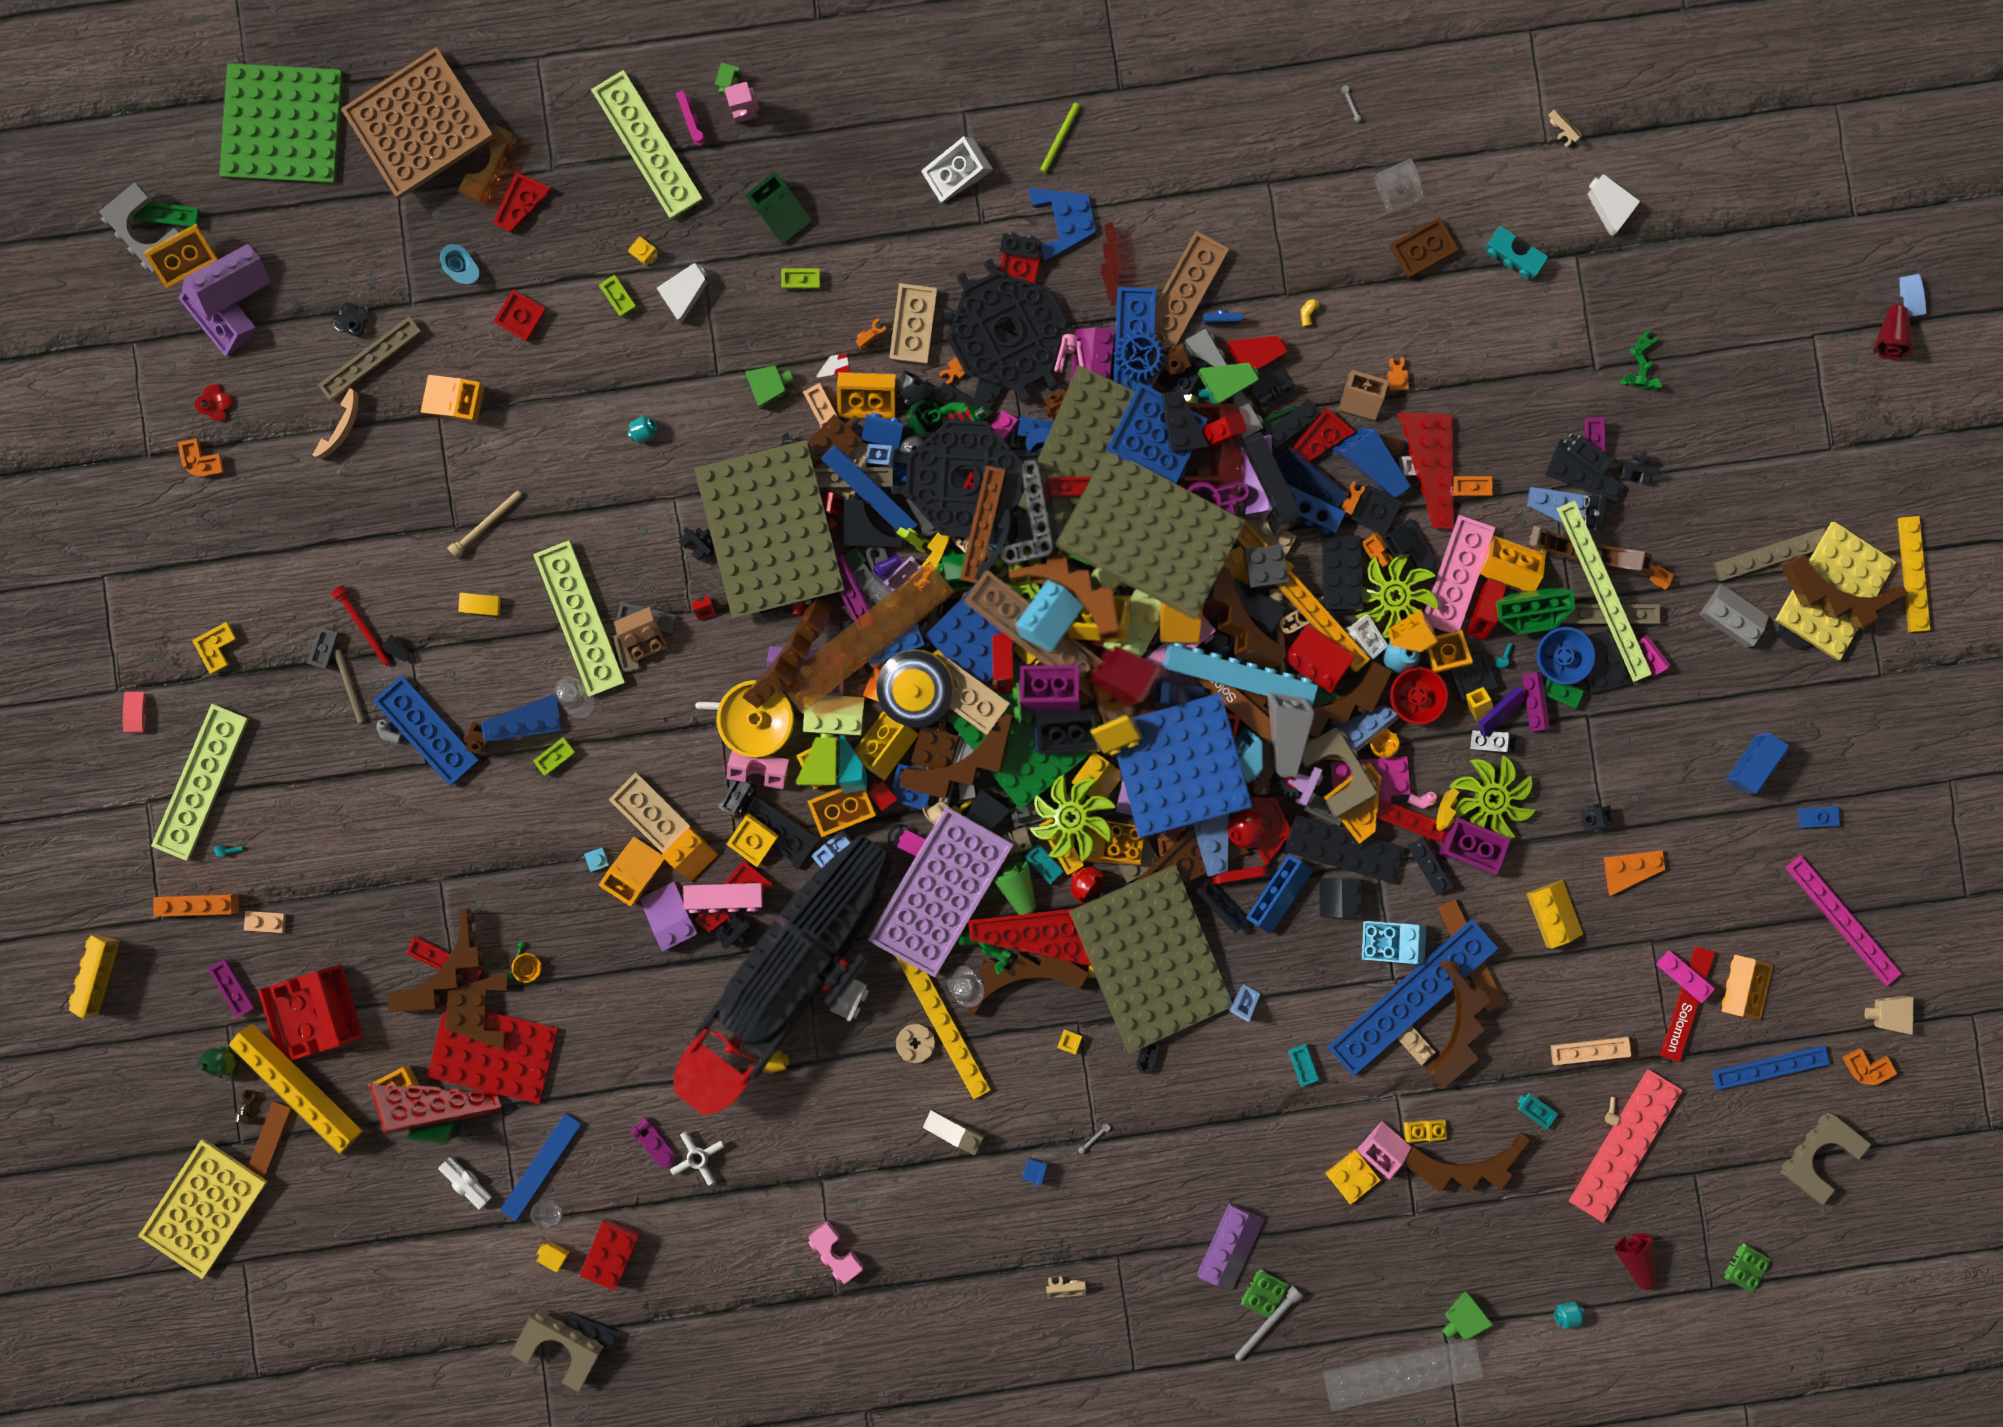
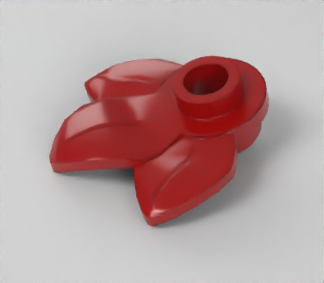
(216, 402)

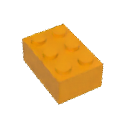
(180, 255)
(840, 810)

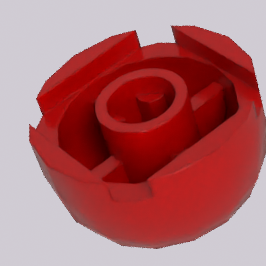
(1246, 829)
(1087, 883)

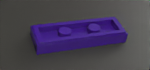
(1501, 711)

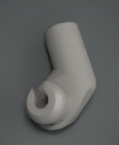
(385, 732)

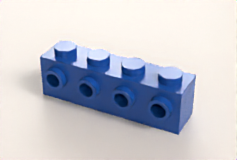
(1279, 894)

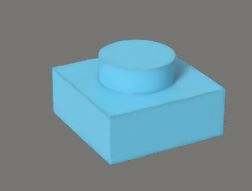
(596, 859)

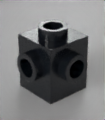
(1596, 817)

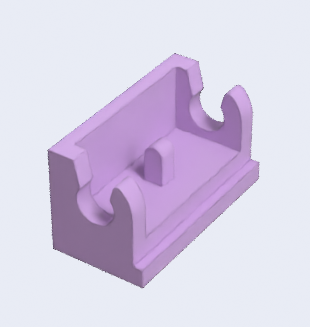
(902, 573)

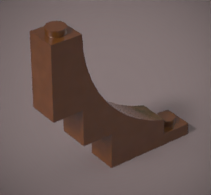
(1233, 620)
(987, 755)
(1267, 755)

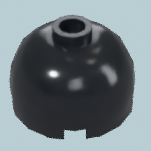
(914, 388)
(1221, 643)

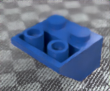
(882, 431)

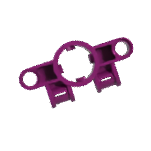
(1224, 494)

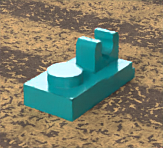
(1537, 1110)

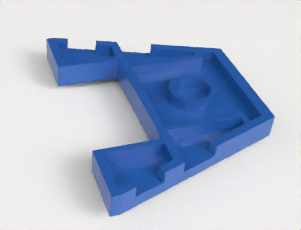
(1071, 215)

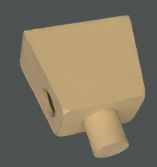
(1893, 1014)

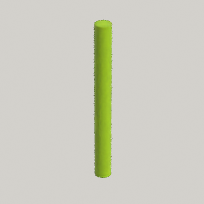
(1060, 137)

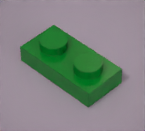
(1563, 693)

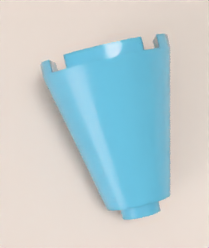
(1400, 659)

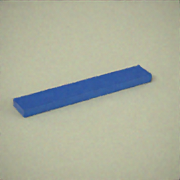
(868, 489)
(1770, 1067)
(540, 1166)

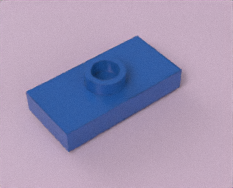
(1222, 317)
(1818, 817)

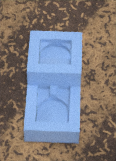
(1913, 293)
(831, 848)

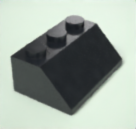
(1259, 607)
(1065, 730)

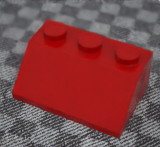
(1319, 658)

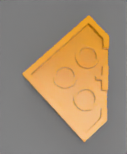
(1361, 820)

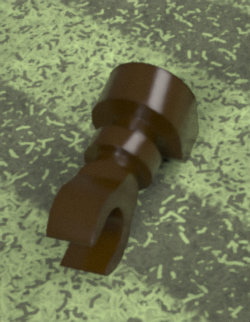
(243, 1116)

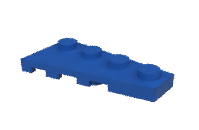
(528, 720)

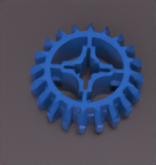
(1125, 364)

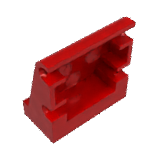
(311, 1013)

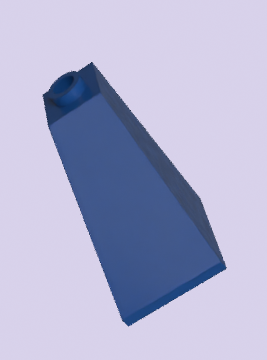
(1372, 459)

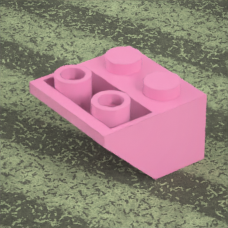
(1384, 1149)

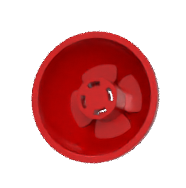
(1429, 695)

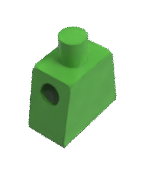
(768, 384)
(1465, 1318)

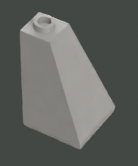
(1289, 729)

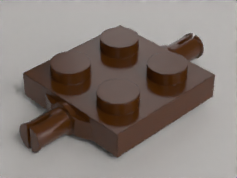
(833, 433)
(935, 746)

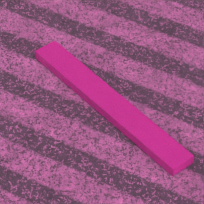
(1843, 920)

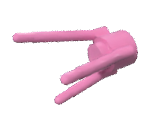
(1068, 345)

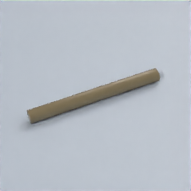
(349, 686)

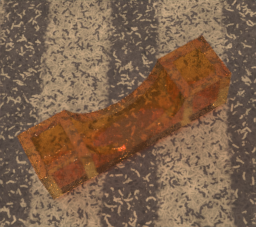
(478, 186)

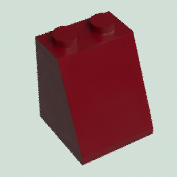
(1124, 675)

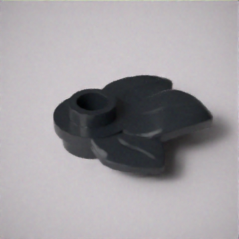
(349, 317)

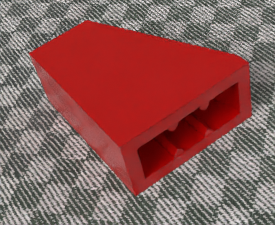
(1257, 351)
(1485, 611)
(1002, 663)

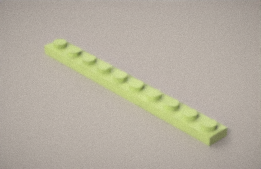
(1603, 590)

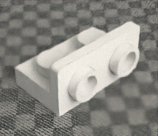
(1367, 636)
(848, 1004)

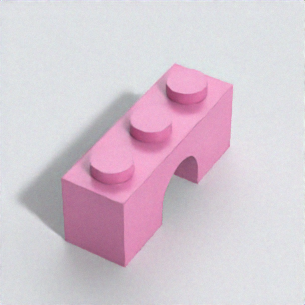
(742, 102)
(772, 768)
(843, 1266)

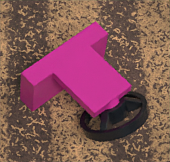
(906, 840)

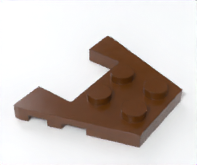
(468, 1010)

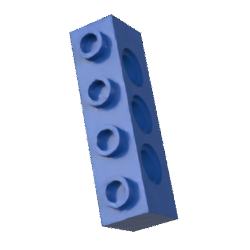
(1333, 515)

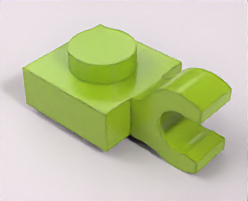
(911, 537)

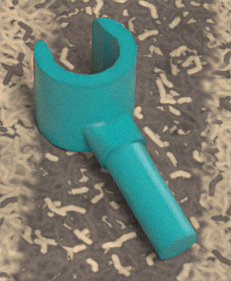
(1502, 662)
(221, 851)

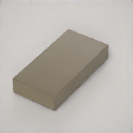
(625, 662)

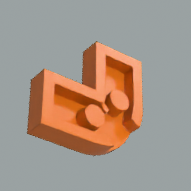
(196, 464)
(1868, 1073)

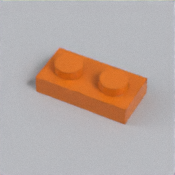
(1472, 486)

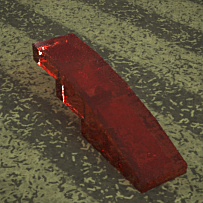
(1110, 269)

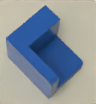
(1034, 1171)

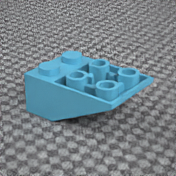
(1394, 942)

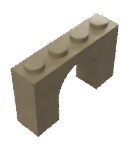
(1360, 789)
(1800, 1168)
(581, 1348)

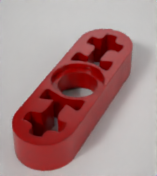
(1240, 874)

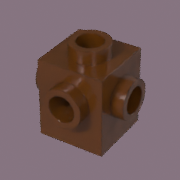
(1176, 359)
(1053, 404)
(475, 739)

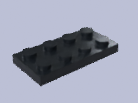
(1342, 573)

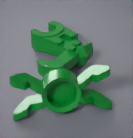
(1641, 381)
(1003, 957)

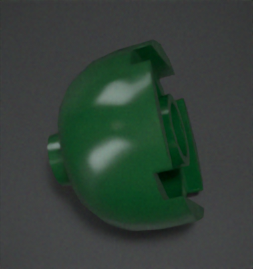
(920, 421)
(219, 1062)

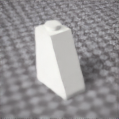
(1611, 202)
(683, 290)

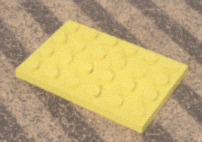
(1851, 568)
(202, 1208)

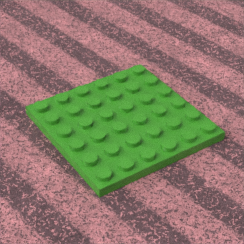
(281, 123)

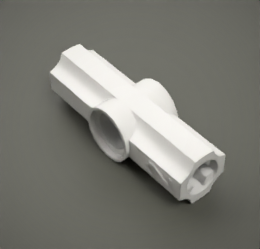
(465, 1182)

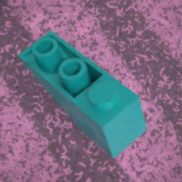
(852, 774)

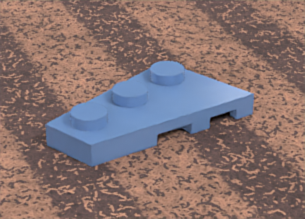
(1546, 502)
(1367, 726)
(1213, 843)

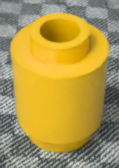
(777, 1063)

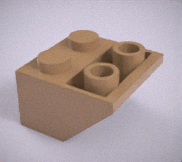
(1363, 395)
(640, 634)

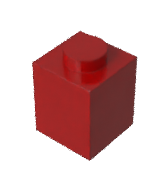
(882, 795)

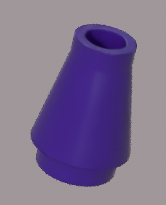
(886, 567)

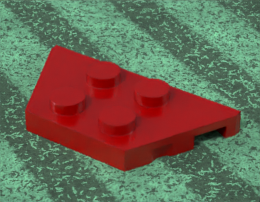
(1274, 823)

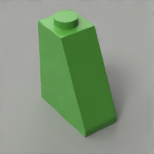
(1228, 380)

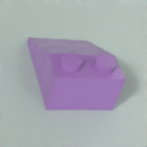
(668, 917)

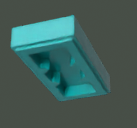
(1044, 864)
(1303, 1065)

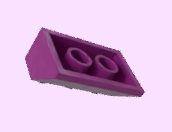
(1096, 350)
(1049, 688)
(1474, 846)

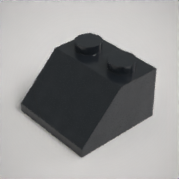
(1340, 897)

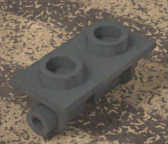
(1025, 815)

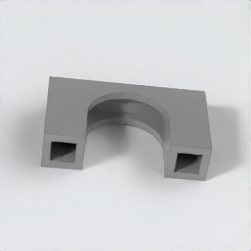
(119, 216)

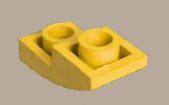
(479, 604)
(1445, 811)
(1425, 1130)

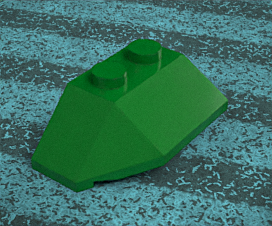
(1535, 609)

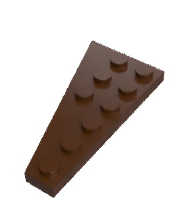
(1188, 858)

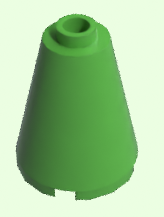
(1017, 887)

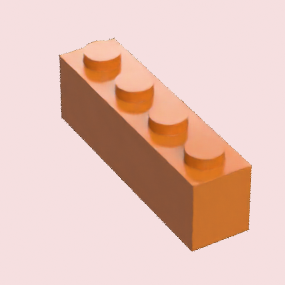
(196, 905)

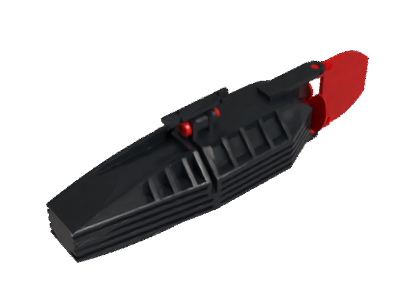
(785, 973)

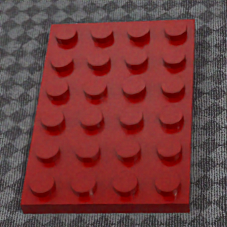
(514, 1071)

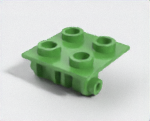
(1020, 715)
(1748, 1268)
(1264, 1293)

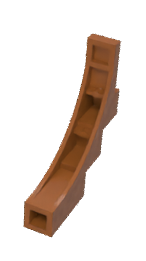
(1098, 602)

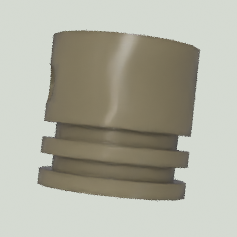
(1019, 839)

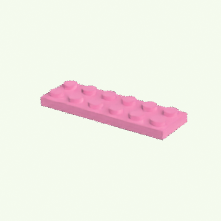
(1459, 573)

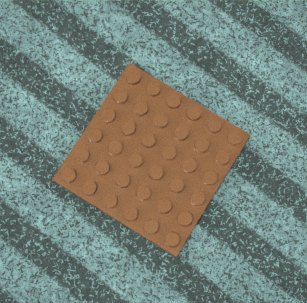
(417, 123)

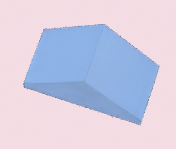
(1244, 1002)

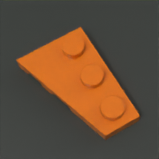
(1630, 869)

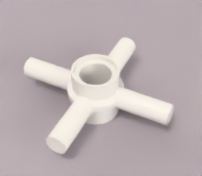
(691, 1163)

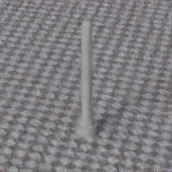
(1292, 1297)

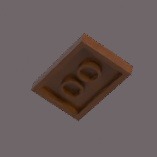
(1423, 247)

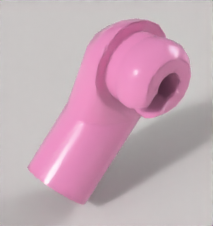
(1424, 801)

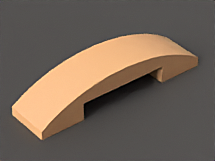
(325, 448)

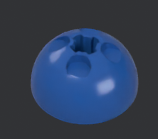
(1576, 654)

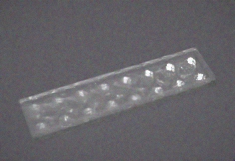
(1402, 1374)

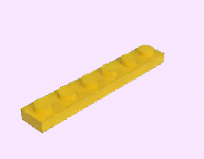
(1913, 574)

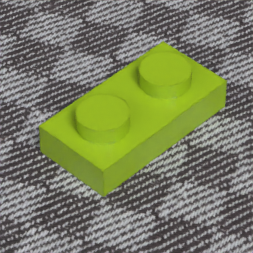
(800, 278)
(617, 296)
(554, 756)

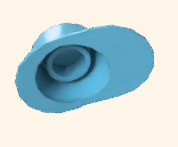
(459, 264)

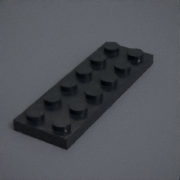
(1340, 849)

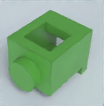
(727, 77)

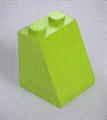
(821, 763)

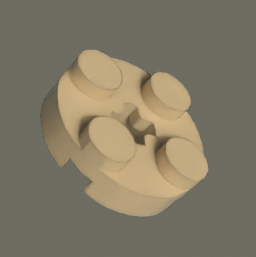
(909, 1052)

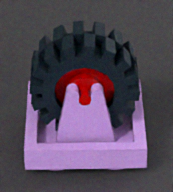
(1301, 785)

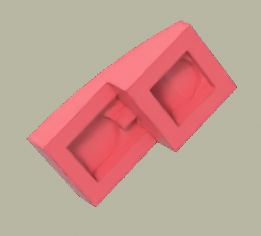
(133, 712)

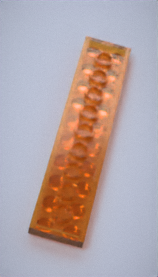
(867, 636)

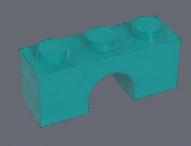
(1501, 247)

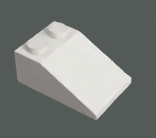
(957, 169)

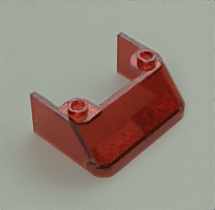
(1225, 457)

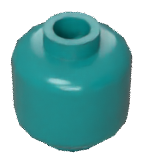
(642, 429)
(1569, 1315)

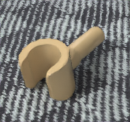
(1610, 1118)

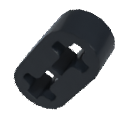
(1151, 1060)

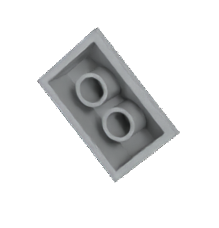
(1735, 616)

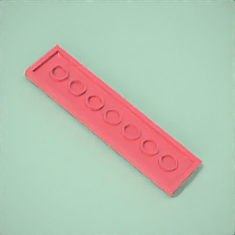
(1625, 1145)

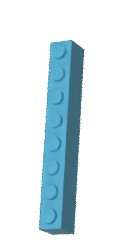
(1235, 674)

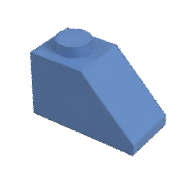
(881, 455)

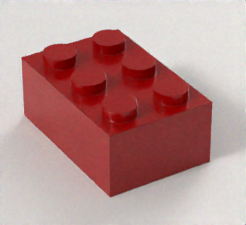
(610, 1254)

